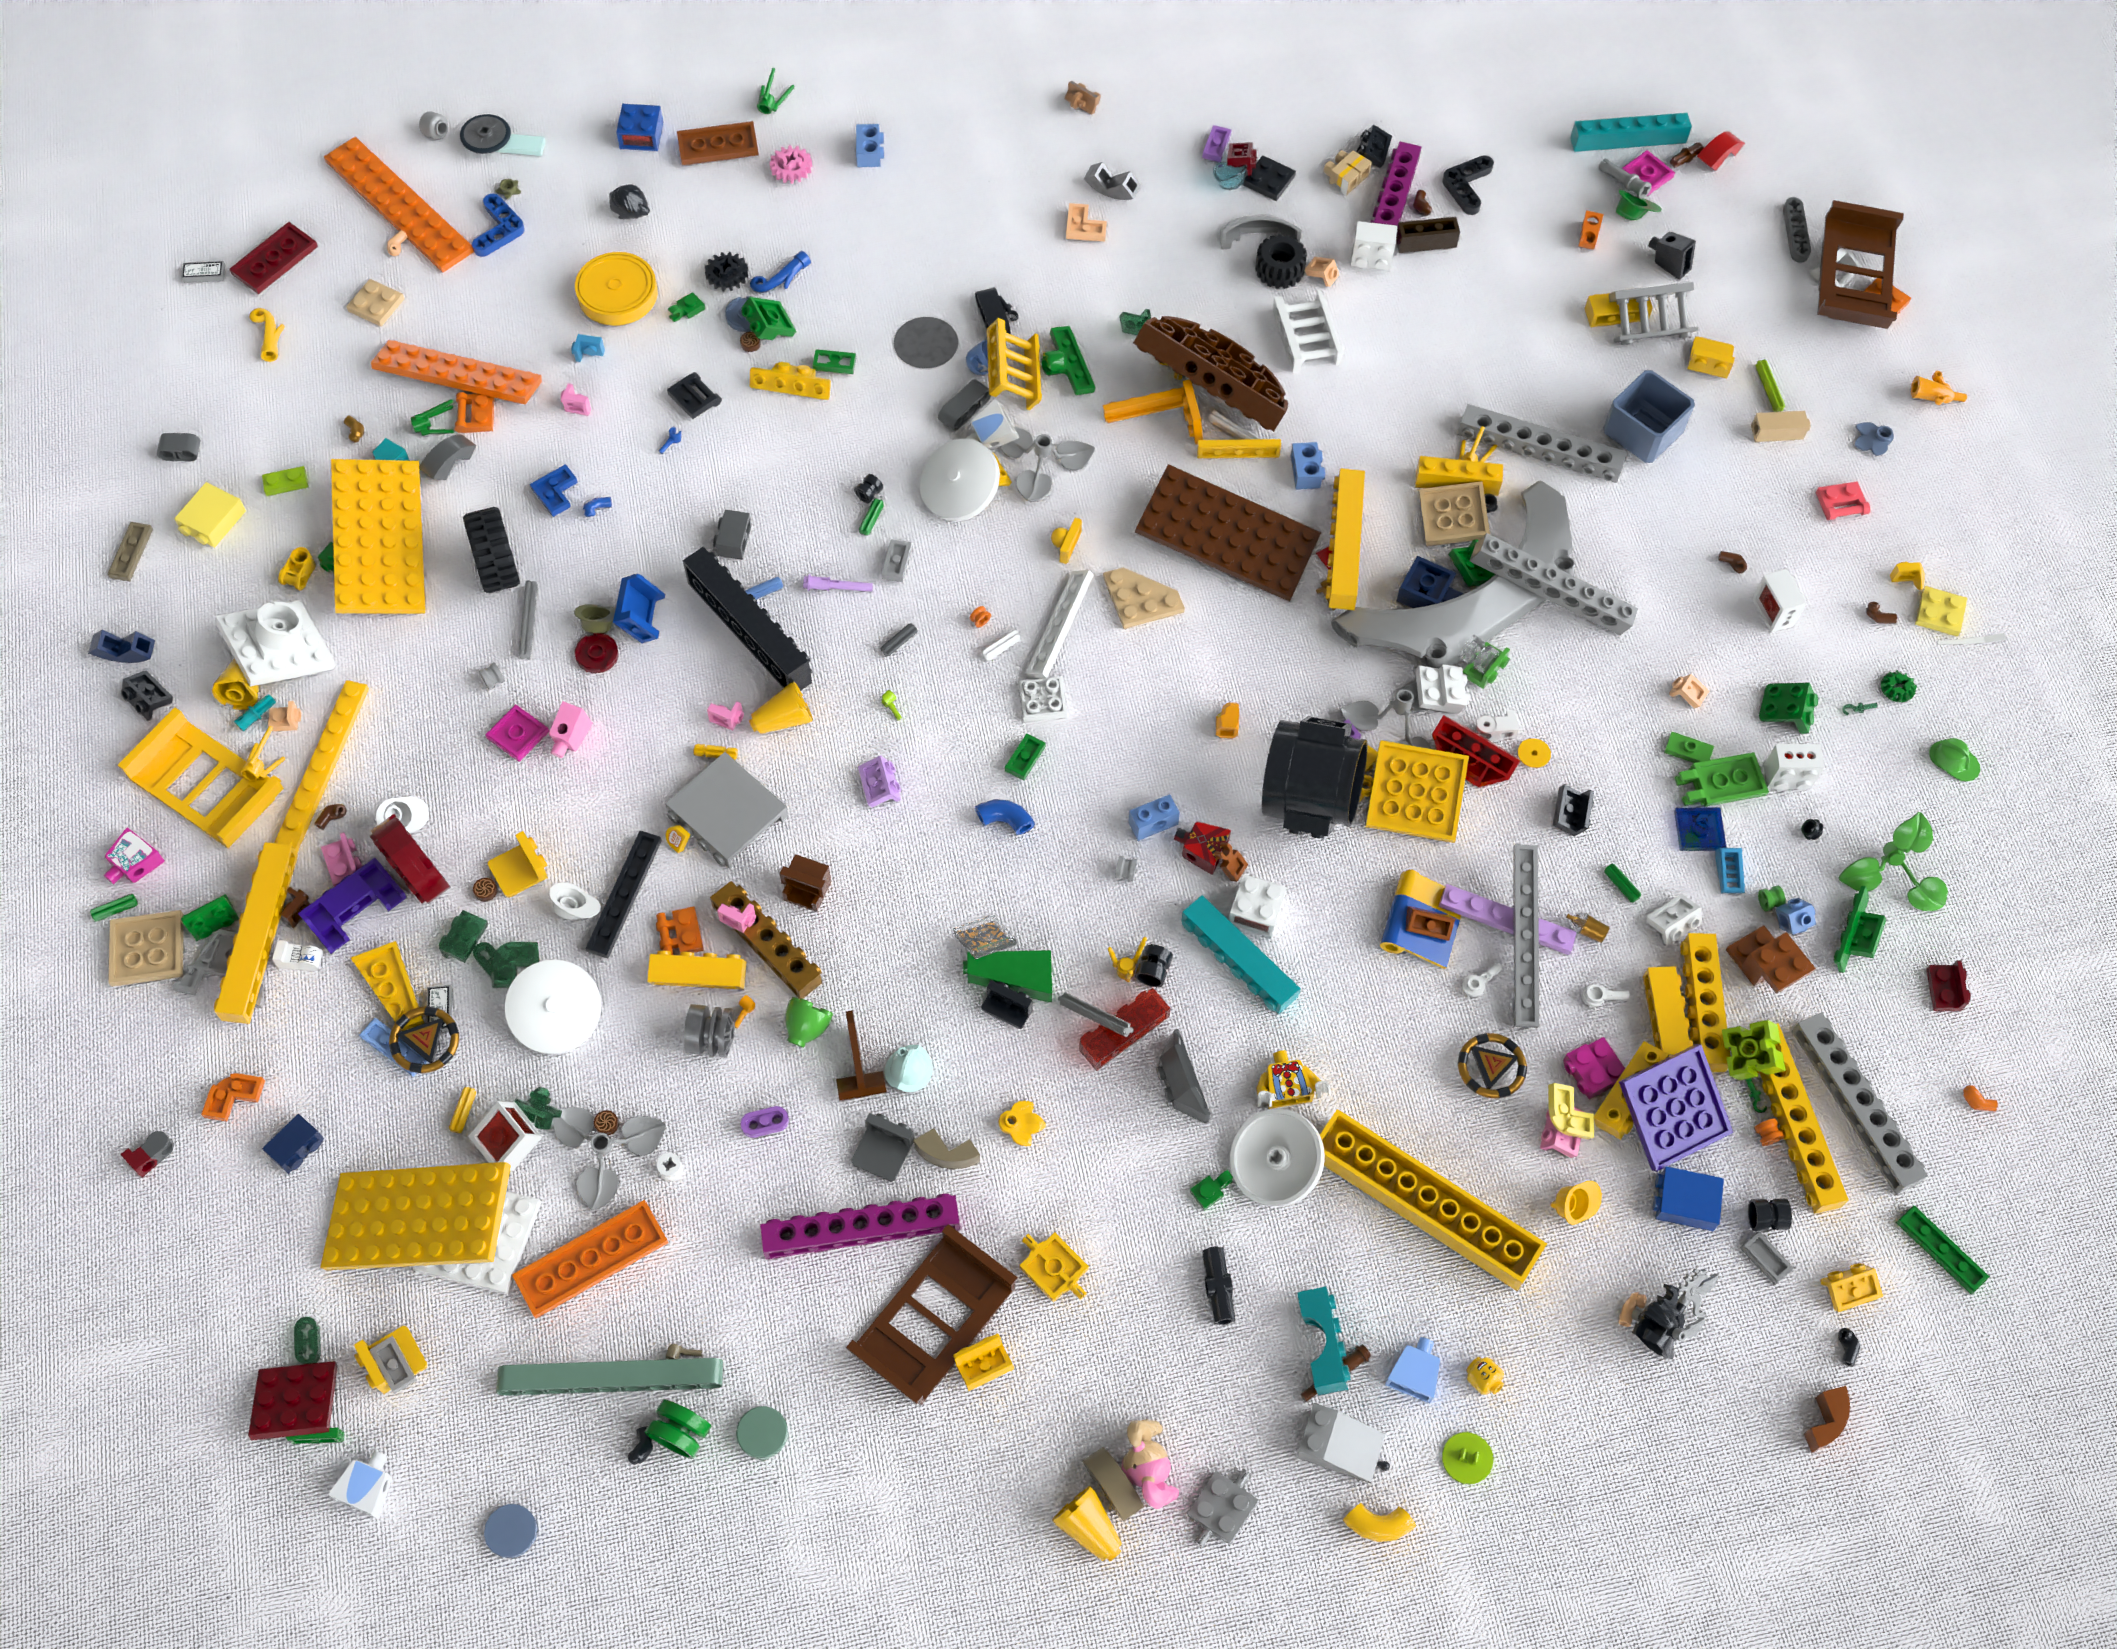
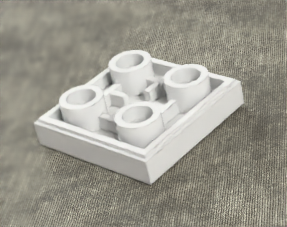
(1042, 699)

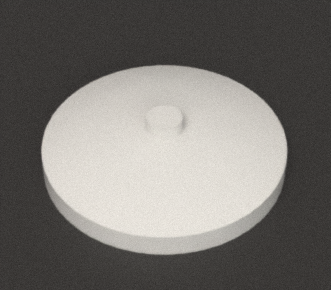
(959, 479)
(552, 1007)
(1277, 1157)

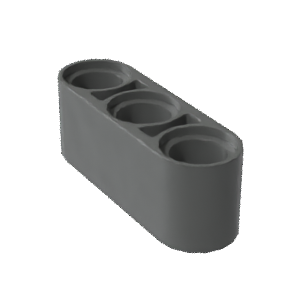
(964, 405)

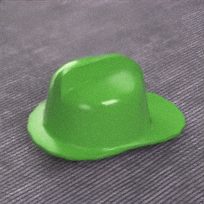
(1955, 759)

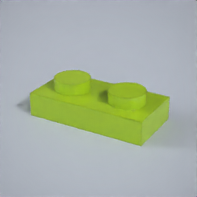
(285, 481)

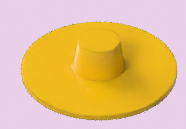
(1534, 753)

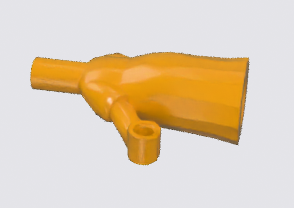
(1935, 390)

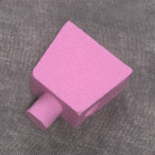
(569, 729)

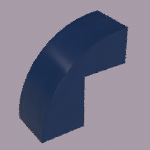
(131, 649)

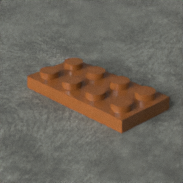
(717, 143)

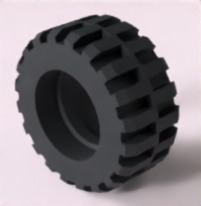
(491, 550)

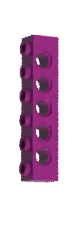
(1397, 184)

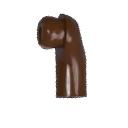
(1420, 204)
(1735, 560)
(1879, 617)
(330, 813)

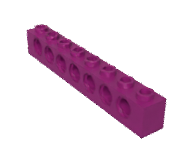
(850, 1236)

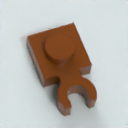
(1233, 862)

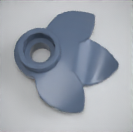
(1874, 438)

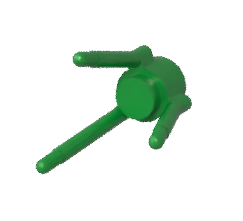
(767, 101)
(422, 421)

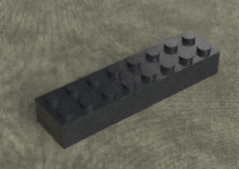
(747, 620)

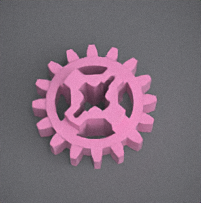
(791, 164)

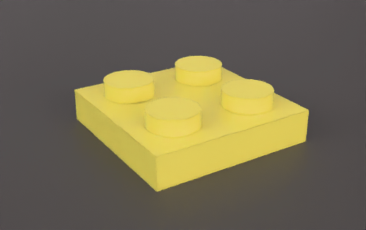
(1941, 611)

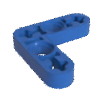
(504, 228)

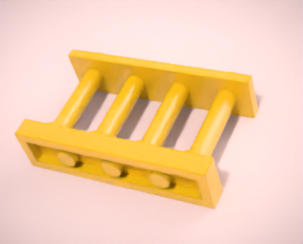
(999, 369)

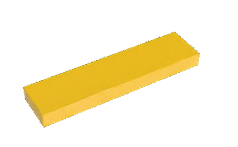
(1239, 448)

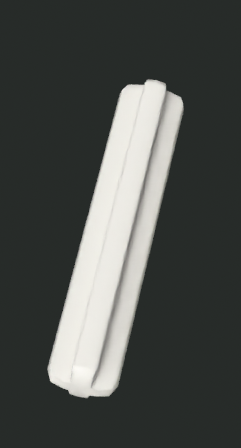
(1230, 426)

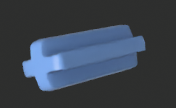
(765, 588)

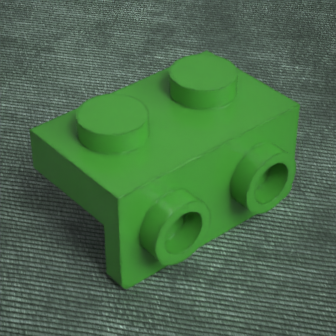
(1490, 676)

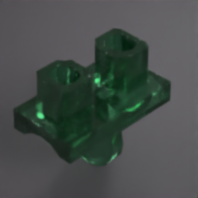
(539, 1106)

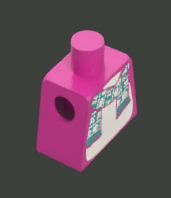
(131, 858)

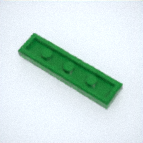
(1942, 1249)

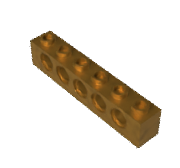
(799, 983)

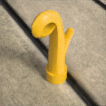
(269, 349)

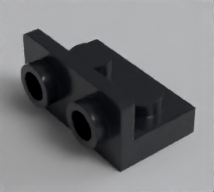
(1374, 145)
(145, 693)

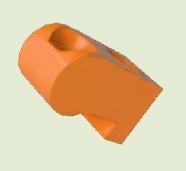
(1590, 230)

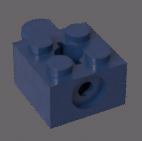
(1430, 578)

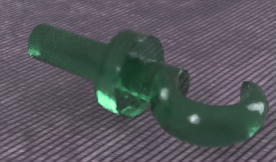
(1860, 707)

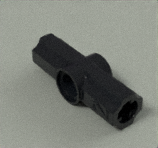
(1218, 1285)

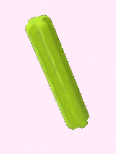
(1770, 385)

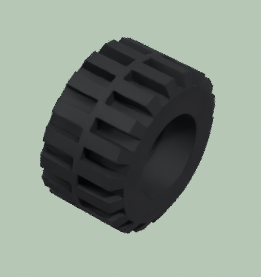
(1280, 273)

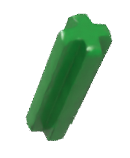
(871, 517)
(1622, 883)
(113, 907)

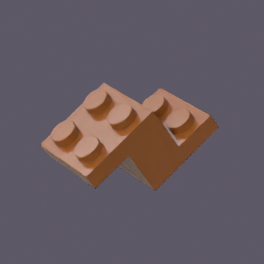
(1770, 959)

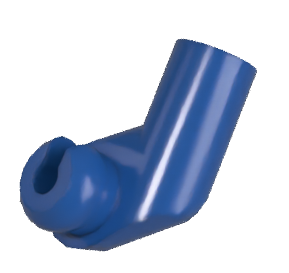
(602, 502)

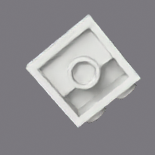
(1442, 688)

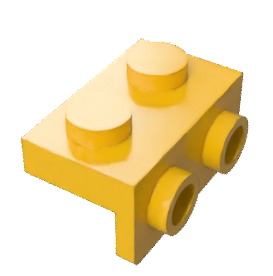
(983, 1362)

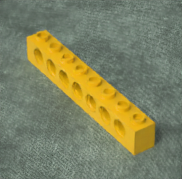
(1807, 1126)

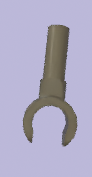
(675, 1350)

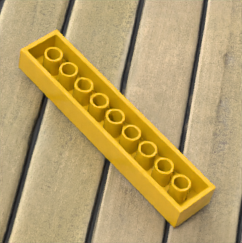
(1429, 1201)

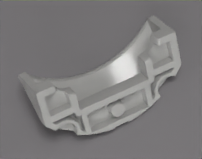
(1256, 224)

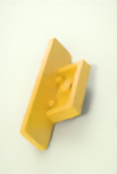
(791, 379)

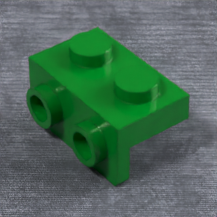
(1471, 573)

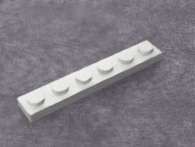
(1059, 624)

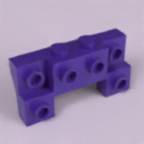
(347, 900)

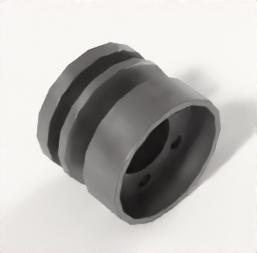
(706, 1030)

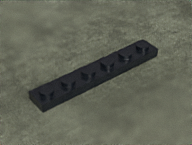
(623, 894)

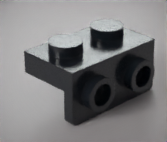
(1573, 810)
(1007, 1004)

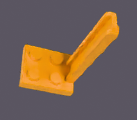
(1160, 402)

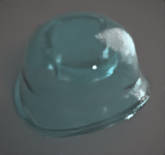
(1228, 176)

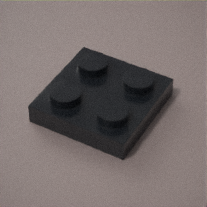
(1269, 178)

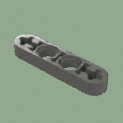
(1800, 229)

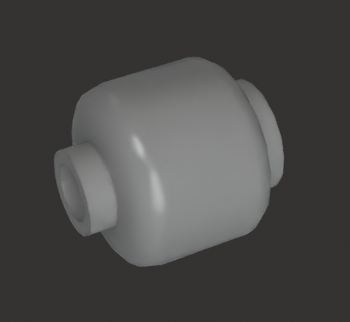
(433, 125)

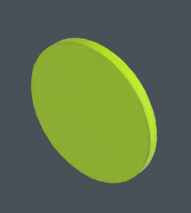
(1467, 1458)

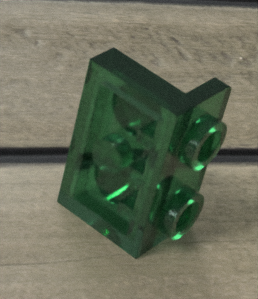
(463, 936)

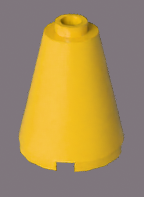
(234, 689)
(782, 711)
(1089, 1525)

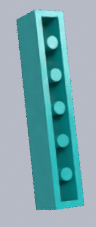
(1630, 132)
(1240, 955)

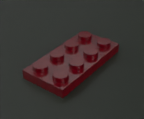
(273, 257)

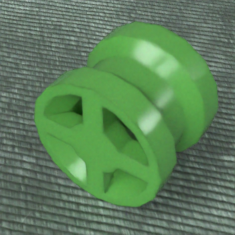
(1771, 898)

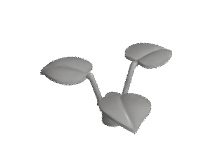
(1036, 486)
(1365, 714)
(601, 1185)

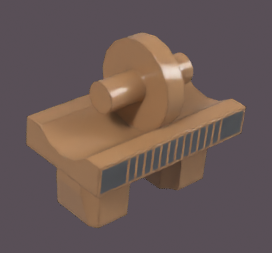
(1082, 98)

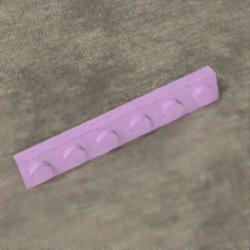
(1501, 917)

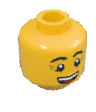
(1485, 1375)

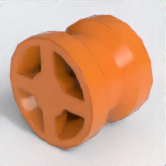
(1769, 1132)

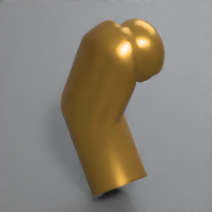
(356, 428)

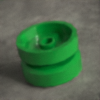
(678, 1430)

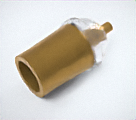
(1588, 926)

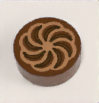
(750, 342)
(485, 889)
(606, 1122)

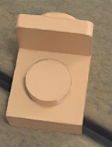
(1323, 268)
(1690, 689)
(284, 717)

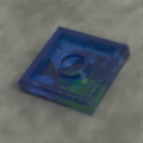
(1700, 828)

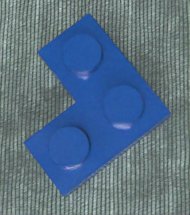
(550, 489)

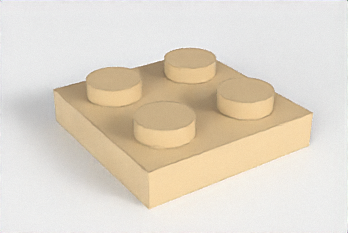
(375, 302)

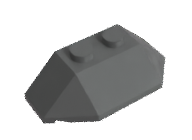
(1180, 1080)

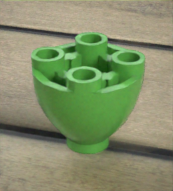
(805, 1022)

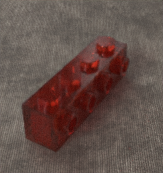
(1143, 1015)

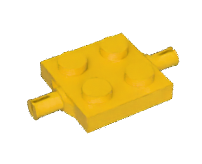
(1054, 1267)

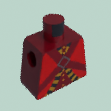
(1202, 843)

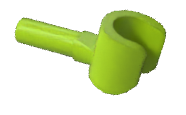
(887, 700)

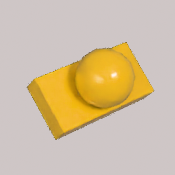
(1067, 539)

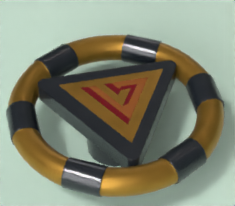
(424, 1039)
(1492, 1065)

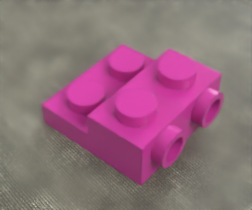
(1594, 1067)

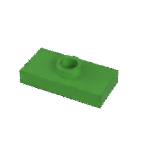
(1688, 748)

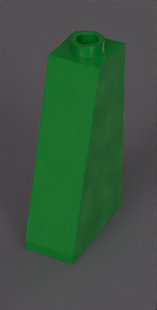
(1020, 970)

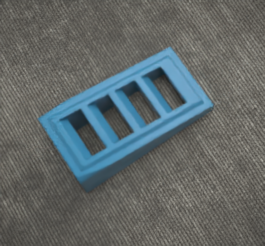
(1737, 862)

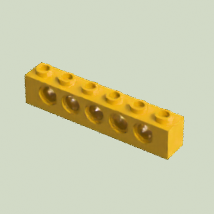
(1705, 947)

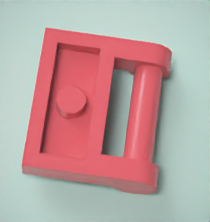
(1842, 495)

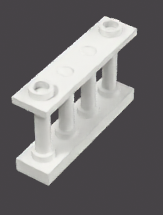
(1291, 341)

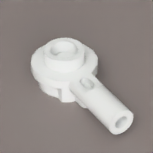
(1475, 985)
(1596, 995)

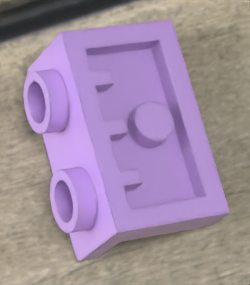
(879, 781)

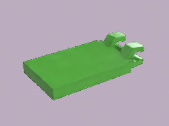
(1723, 780)

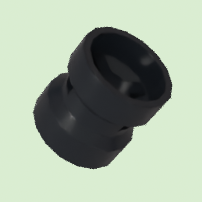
(870, 486)

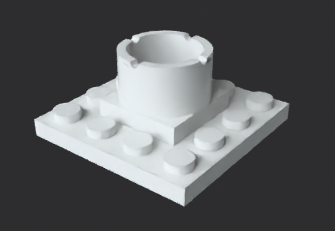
(275, 642)
(496, 1276)

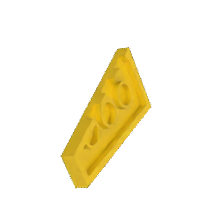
(389, 980)

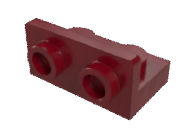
(1242, 154)
(1948, 987)

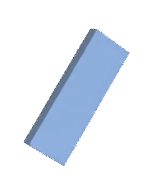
(378, 1036)

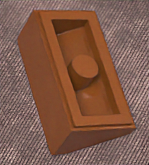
(1429, 923)

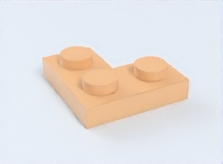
(1081, 228)

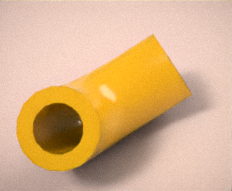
(1379, 1528)

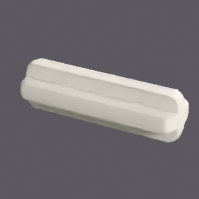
(1001, 645)

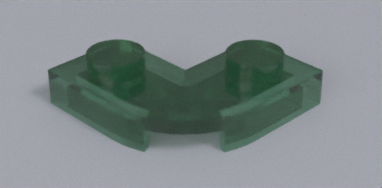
(508, 958)

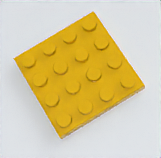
(1417, 791)

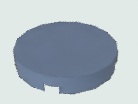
(734, 315)
(510, 1531)

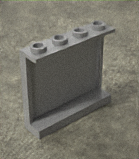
(725, 809)

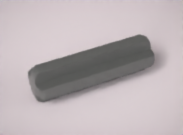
(899, 639)

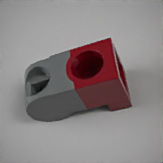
(150, 1153)

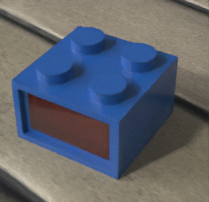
(640, 127)

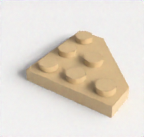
(1140, 598)

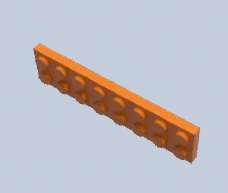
(456, 372)

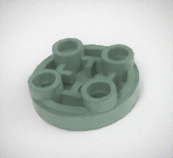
(762, 1432)

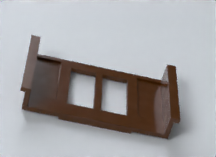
(1865, 231)
(969, 1277)

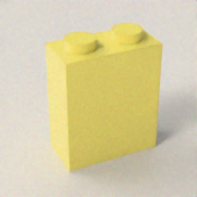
(209, 515)

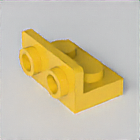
(1852, 1286)

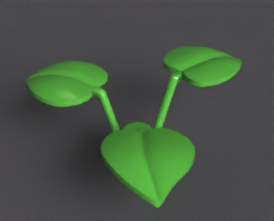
(1912, 835)

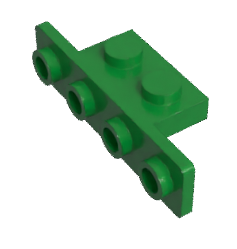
(1862, 932)

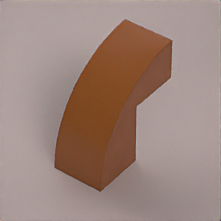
(1835, 1411)

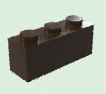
(1427, 234)

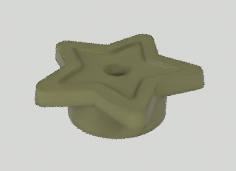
(508, 183)

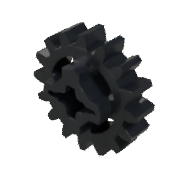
(726, 271)

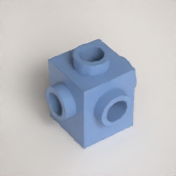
(1796, 916)

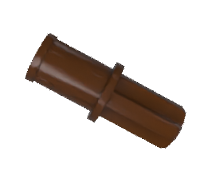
(1686, 155)

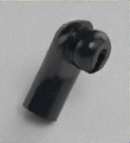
(1851, 1346)
(642, 1449)

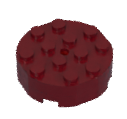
(409, 860)

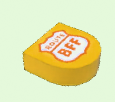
(677, 837)

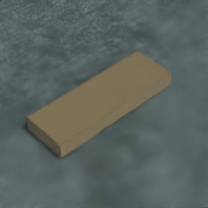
(130, 551)

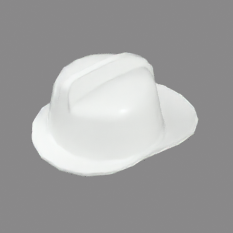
(409, 810)
(572, 902)

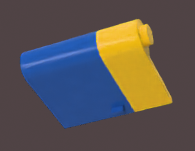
(1425, 894)

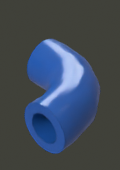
(1007, 812)

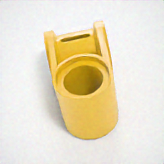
(296, 571)

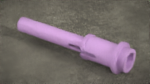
(825, 583)

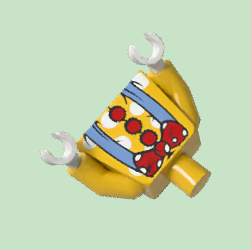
(1288, 1083)

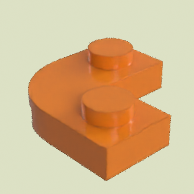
(222, 1096)

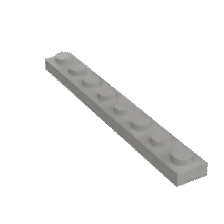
(1526, 936)

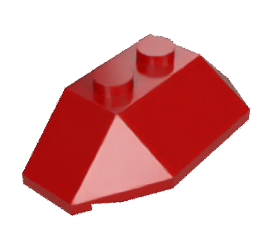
(1486, 760)

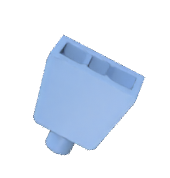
(1416, 1371)

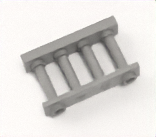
(1661, 294)

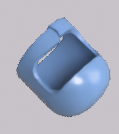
(978, 355)

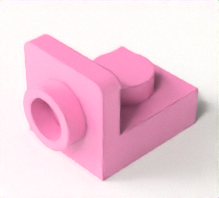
(575, 402)
(724, 717)
(734, 918)

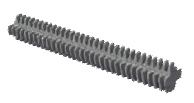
(528, 619)
(1095, 1014)

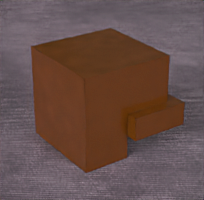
(805, 882)

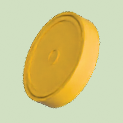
(616, 288)

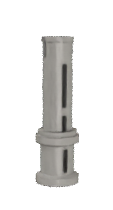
(1630, 181)

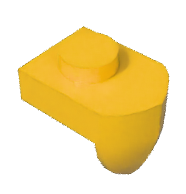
(1909, 572)

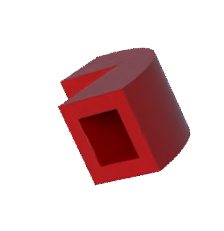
(1719, 148)

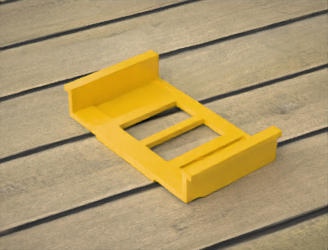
(171, 750)

